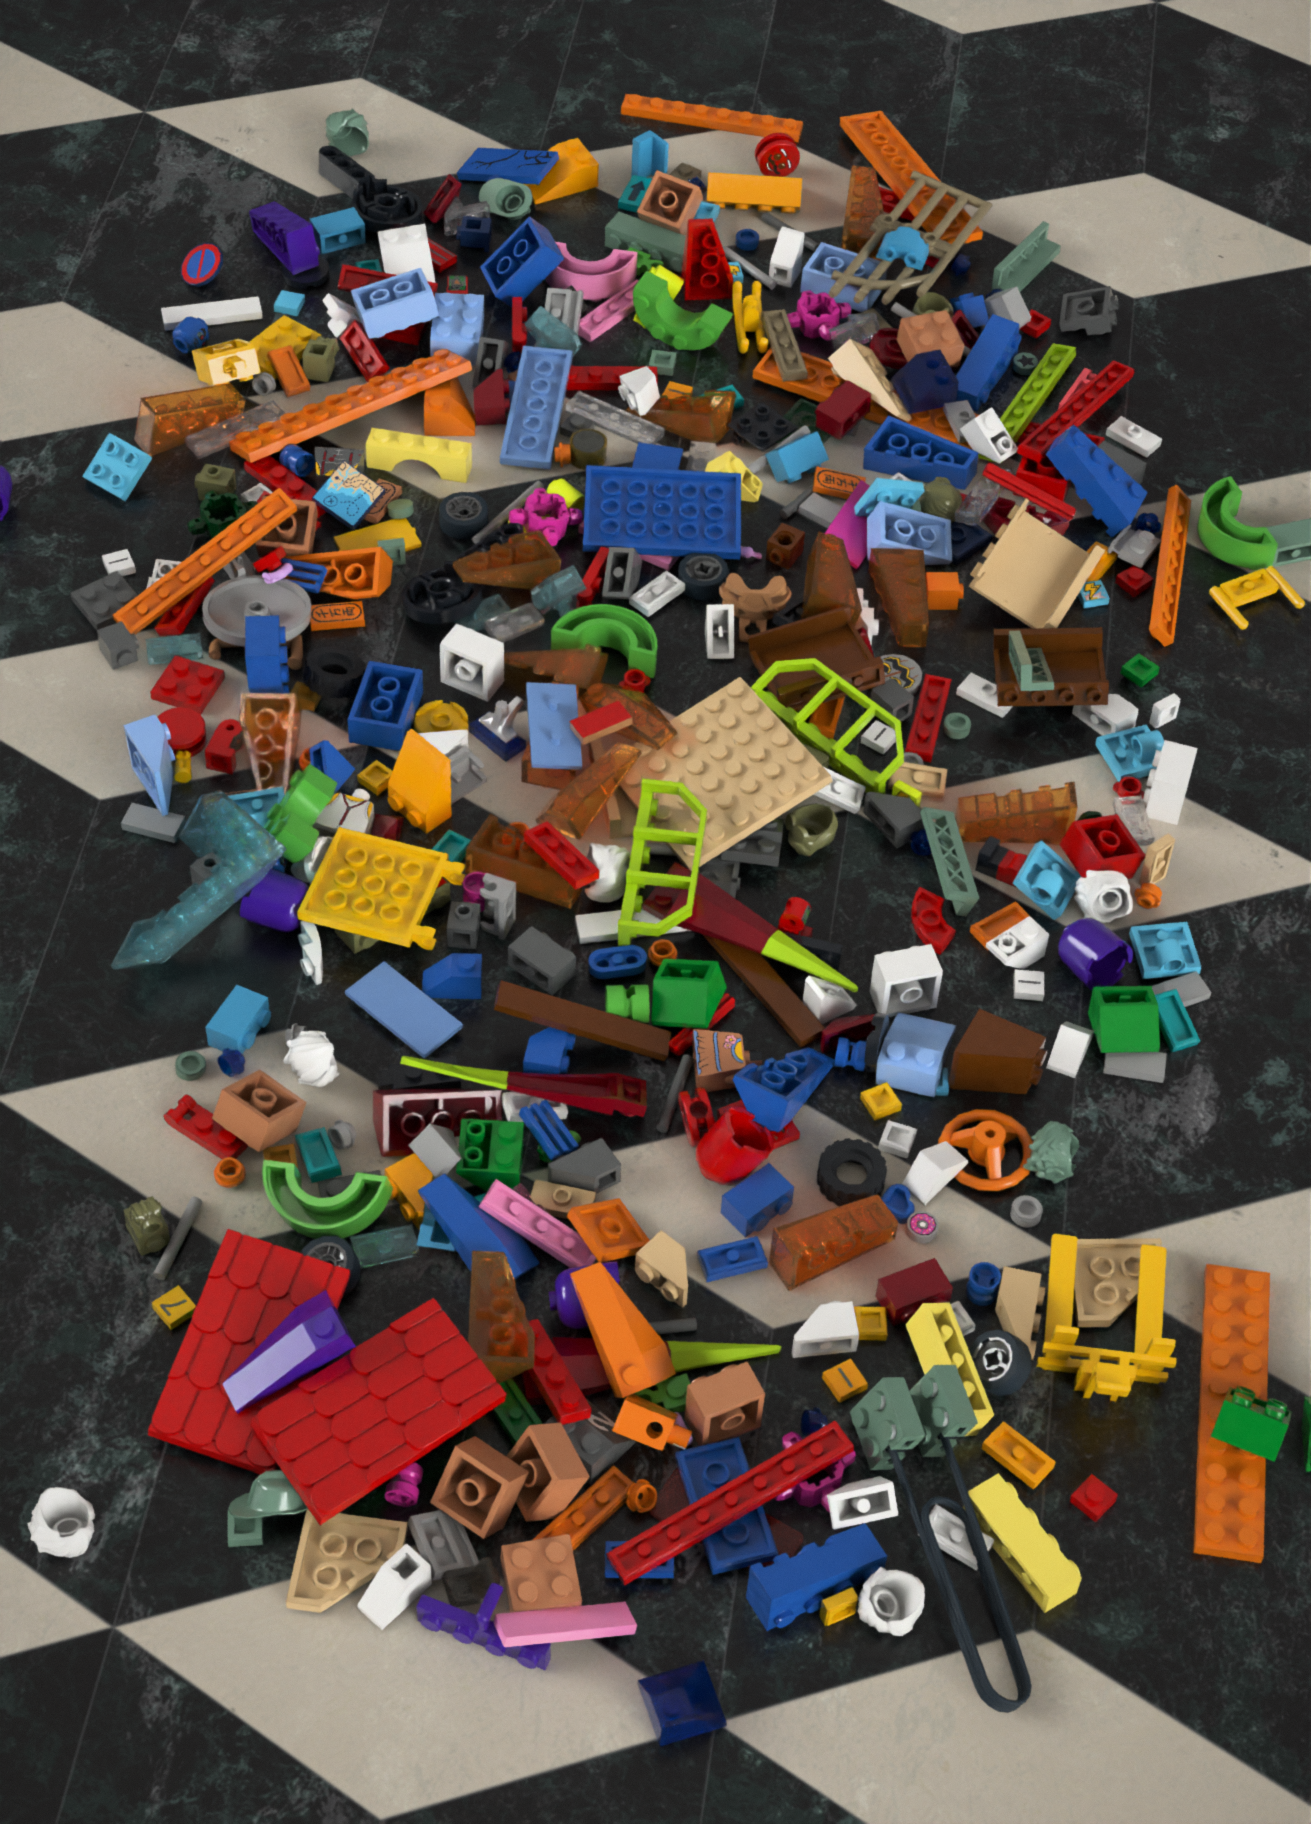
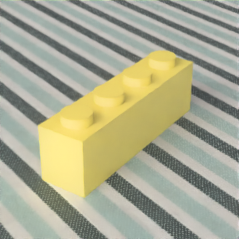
(941, 1342)
(1024, 1544)

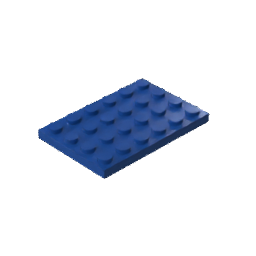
(663, 511)

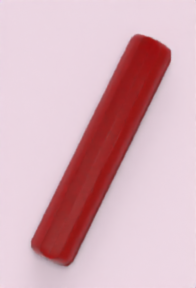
(684, 1038)

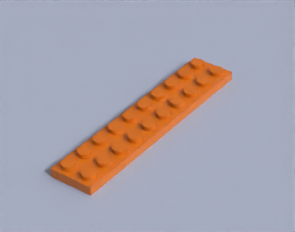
(895, 163)
(822, 382)
(349, 405)
(1232, 1355)

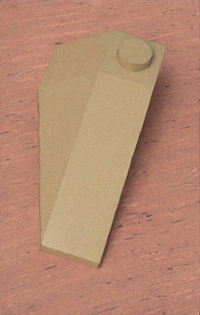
(864, 369)

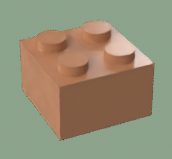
(670, 202)
(930, 333)
(294, 533)
(259, 1110)
(724, 1404)
(553, 1470)
(479, 1487)
(540, 1574)

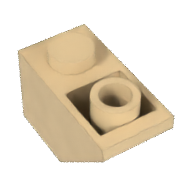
(664, 1266)

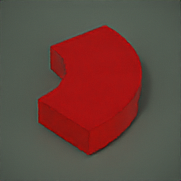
(929, 922)

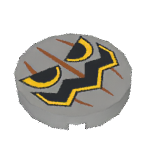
(903, 671)

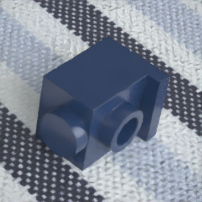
(475, 232)

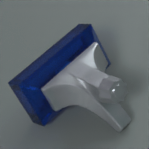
(497, 729)

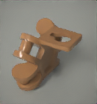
(754, 604)

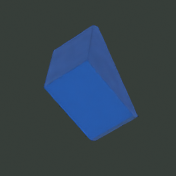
(330, 762)

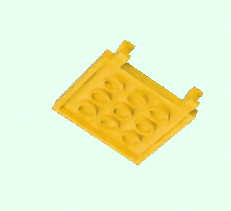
(377, 888)

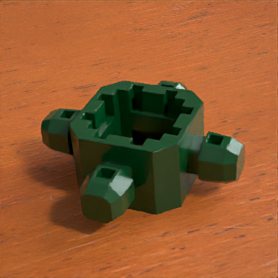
(214, 508)

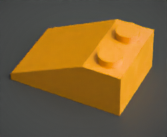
(571, 174)
(421, 783)

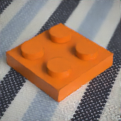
(608, 1229)

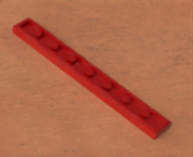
(1076, 410)
(729, 1502)

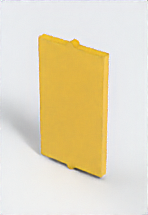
(368, 536)

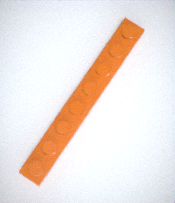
(709, 117)
(205, 562)
(1170, 566)

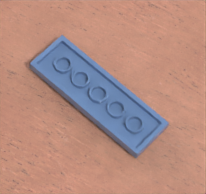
(536, 407)

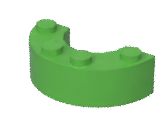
(672, 323)
(1226, 536)
(609, 627)
(295, 814)
(332, 1216)

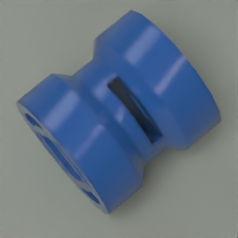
(297, 460)
(857, 1055)
(983, 1284)

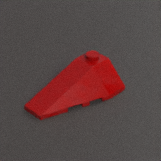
(705, 263)

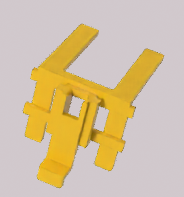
(1150, 1349)

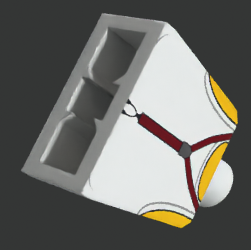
(346, 812)

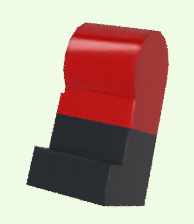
(999, 861)

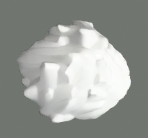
(613, 865)
(1104, 895)
(312, 1058)
(62, 1523)
(891, 1601)

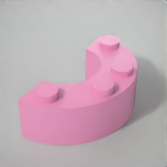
(595, 278)

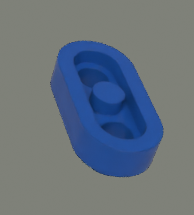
(614, 962)

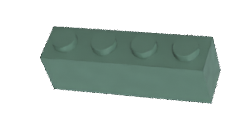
(662, 244)
(1292, 541)

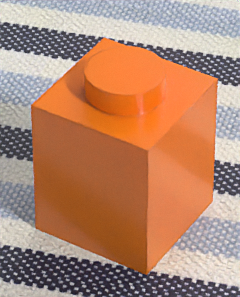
(943, 590)

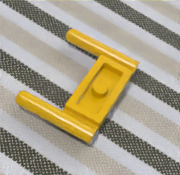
(1251, 588)

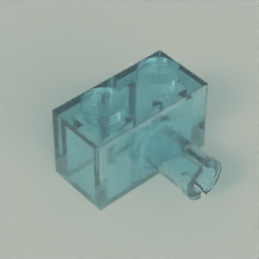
(552, 332)
(558, 591)

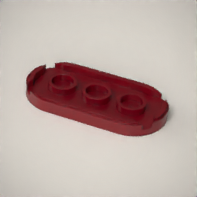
(888, 351)

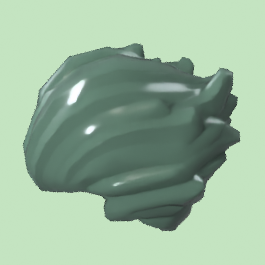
(347, 132)
(1053, 1152)

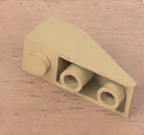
(1017, 1303)

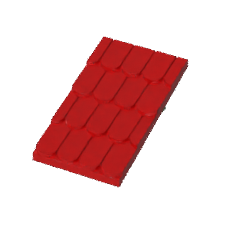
(240, 1306)
(377, 1410)

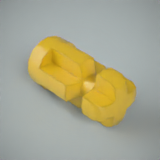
(183, 767)

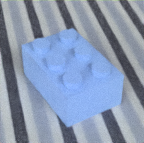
(821, 265)
(395, 303)
(458, 324)

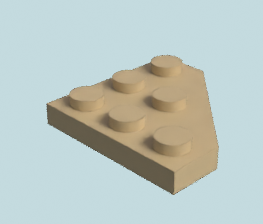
(1106, 1278)
(340, 1558)

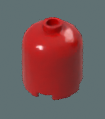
(733, 1147)

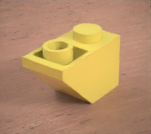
(729, 463)

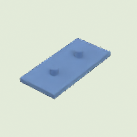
(550, 736)
(404, 1009)

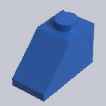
(454, 977)

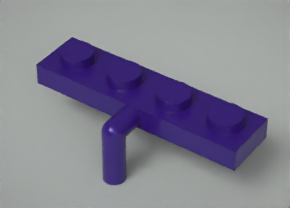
(479, 1628)

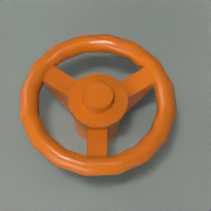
(986, 1147)

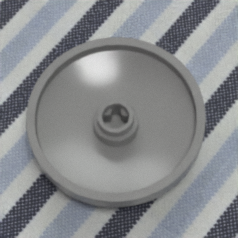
(250, 595)

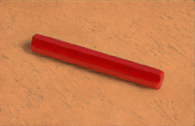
(1028, 491)

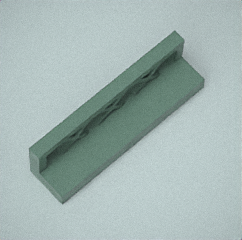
(1026, 260)
(1029, 665)
(950, 859)

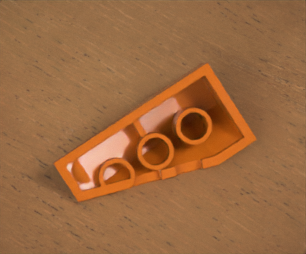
(448, 410)
(351, 572)
(624, 1339)

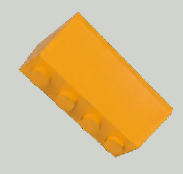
(754, 191)

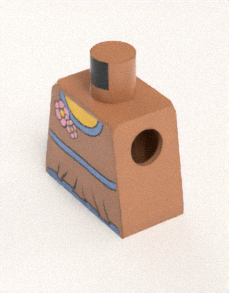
(719, 1058)

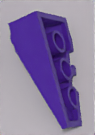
(298, 1346)

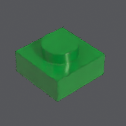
(1139, 670)

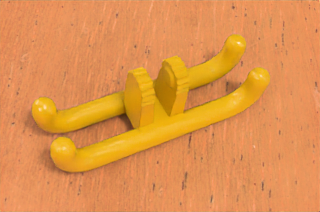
(748, 317)

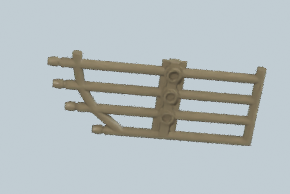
(937, 247)

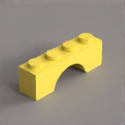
(448, 457)

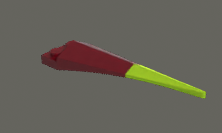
(729, 920)
(585, 1091)
(588, 1371)

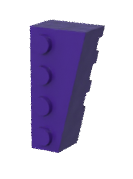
(286, 236)

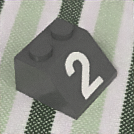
(596, 1442)

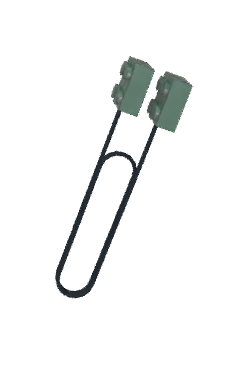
(933, 1417)

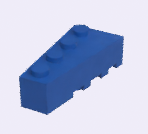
(988, 360)
(918, 454)
(1097, 479)
(816, 1573)

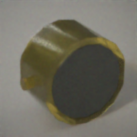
(588, 448)

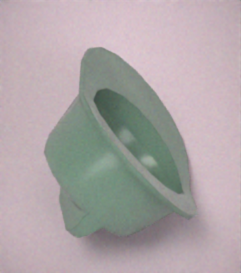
(507, 198)
(268, 1496)

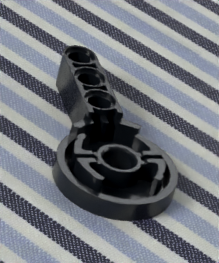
(380, 204)
(441, 590)

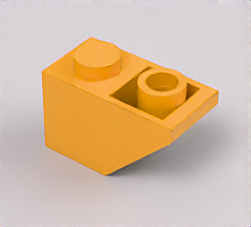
(407, 1178)

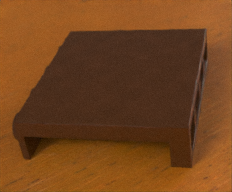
(829, 639)
(1072, 658)

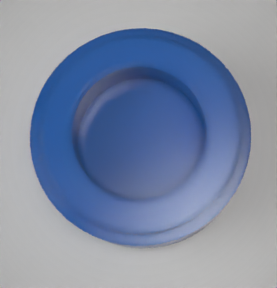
(747, 239)

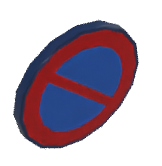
(201, 264)

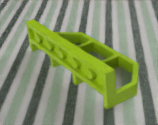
(809, 734)
(640, 855)

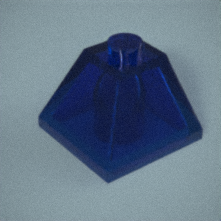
(681, 1703)

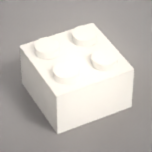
(472, 662)
(1169, 781)
(906, 980)

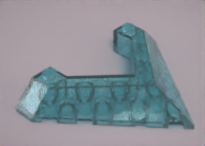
(244, 858)

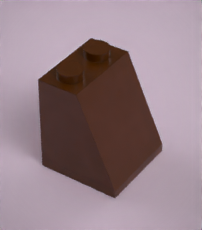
(997, 1056)

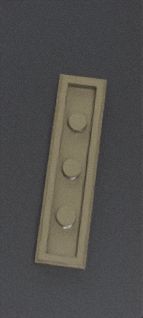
(784, 345)

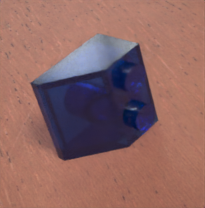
(926, 382)

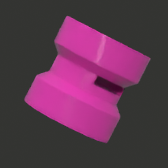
(471, 889)
(403, 1486)

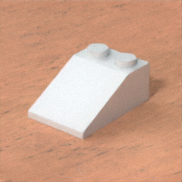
(406, 250)

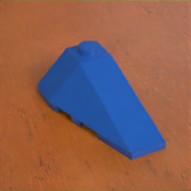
(782, 1086)
(473, 1228)

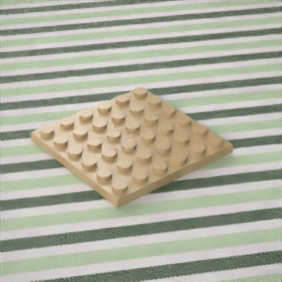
(734, 763)

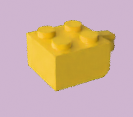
(226, 362)

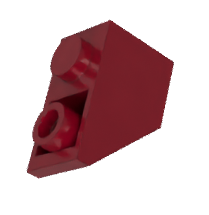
(490, 400)

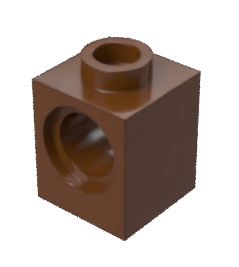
(785, 545)

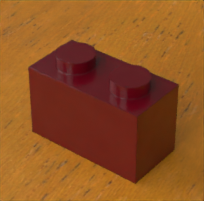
(843, 409)
(910, 1288)

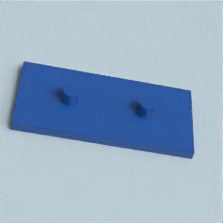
(657, 457)

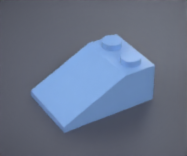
(905, 528)
(152, 758)
(914, 1054)

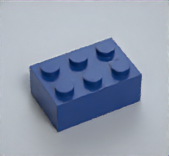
(522, 262)
(266, 655)
(385, 705)

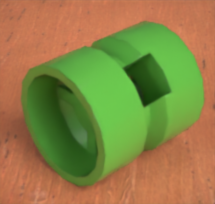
(628, 1003)

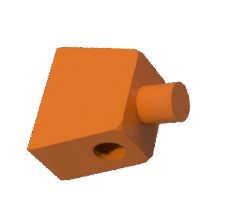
(636, 1419)

